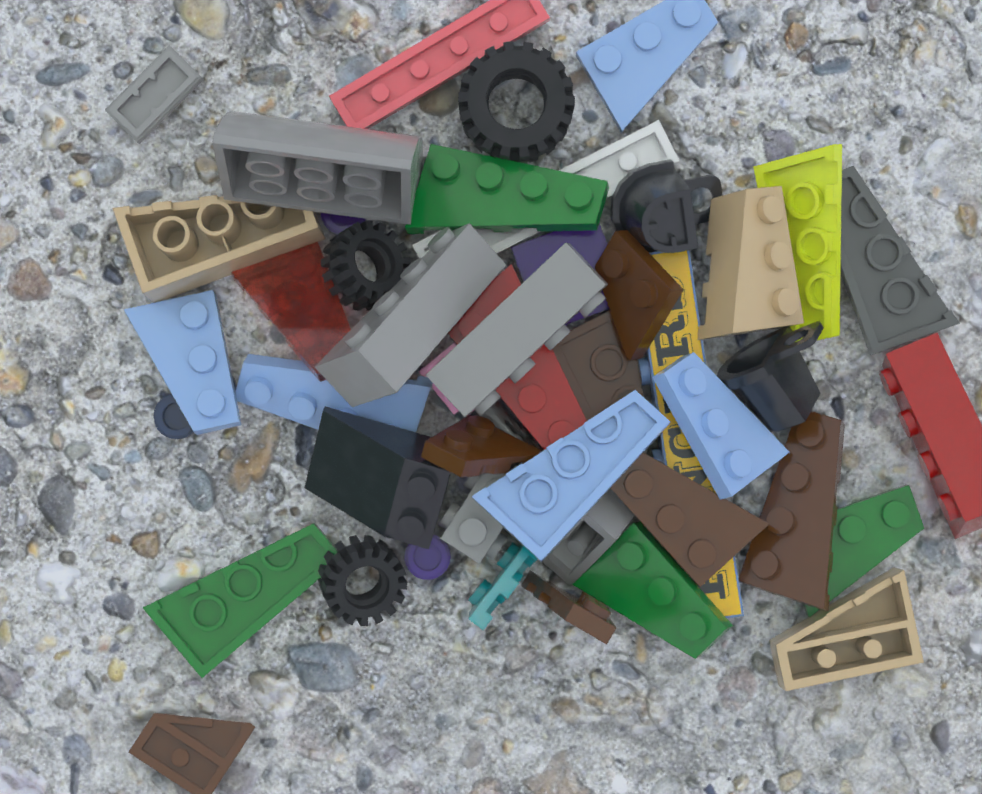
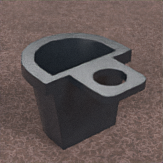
(659, 208)
(775, 377)

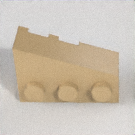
(750, 266)
(857, 636)

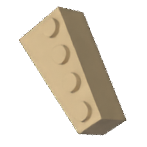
(207, 239)

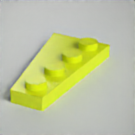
(813, 211)

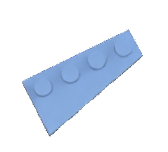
(294, 393)
(561, 484)

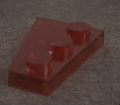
(297, 302)

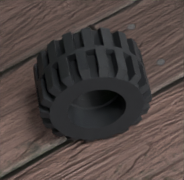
(524, 64)

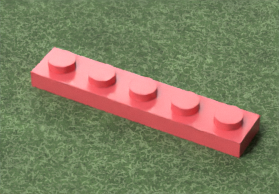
(435, 60)

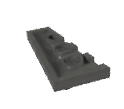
(881, 276)

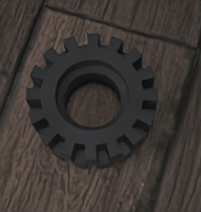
(344, 270)
(376, 600)

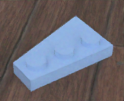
(643, 54)
(192, 357)
(717, 425)

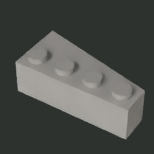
(411, 317)
(517, 329)

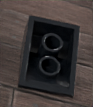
(377, 476)

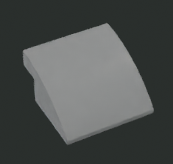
(318, 166)

